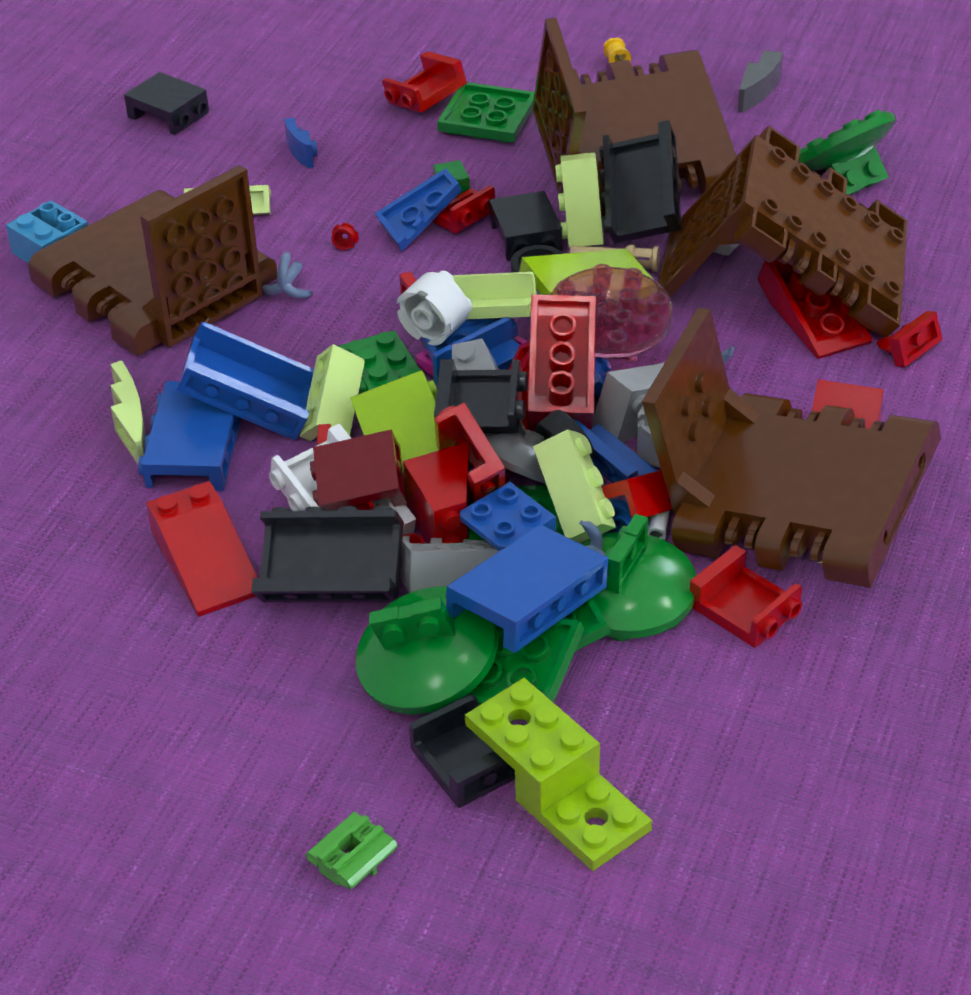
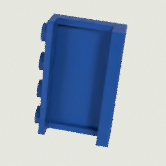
(247, 380)
(188, 439)
(530, 585)

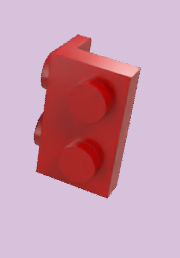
(466, 209)

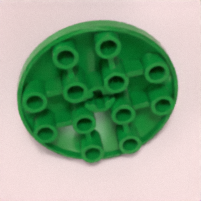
(852, 151)
(645, 582)
(420, 656)

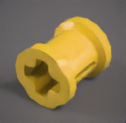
(615, 50)

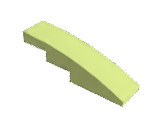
(127, 411)

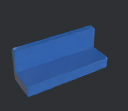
(496, 337)
(613, 457)

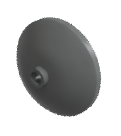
(517, 452)

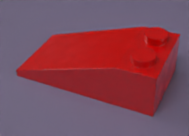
(816, 320)
(562, 357)
(202, 547)

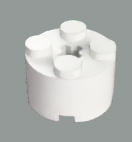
(433, 307)

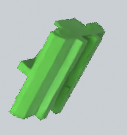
(370, 849)

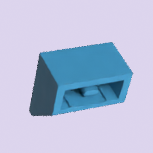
(41, 228)

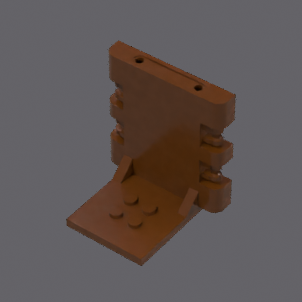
(627, 107)
(802, 220)
(162, 263)
(775, 477)

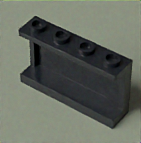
(641, 185)
(330, 555)

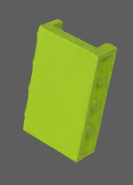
(554, 268)
(405, 408)

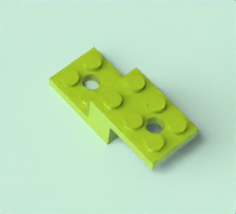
(558, 773)

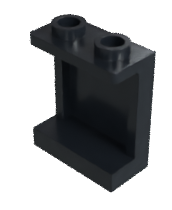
(168, 99)
(525, 222)
(490, 395)
(456, 755)

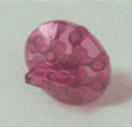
(630, 309)

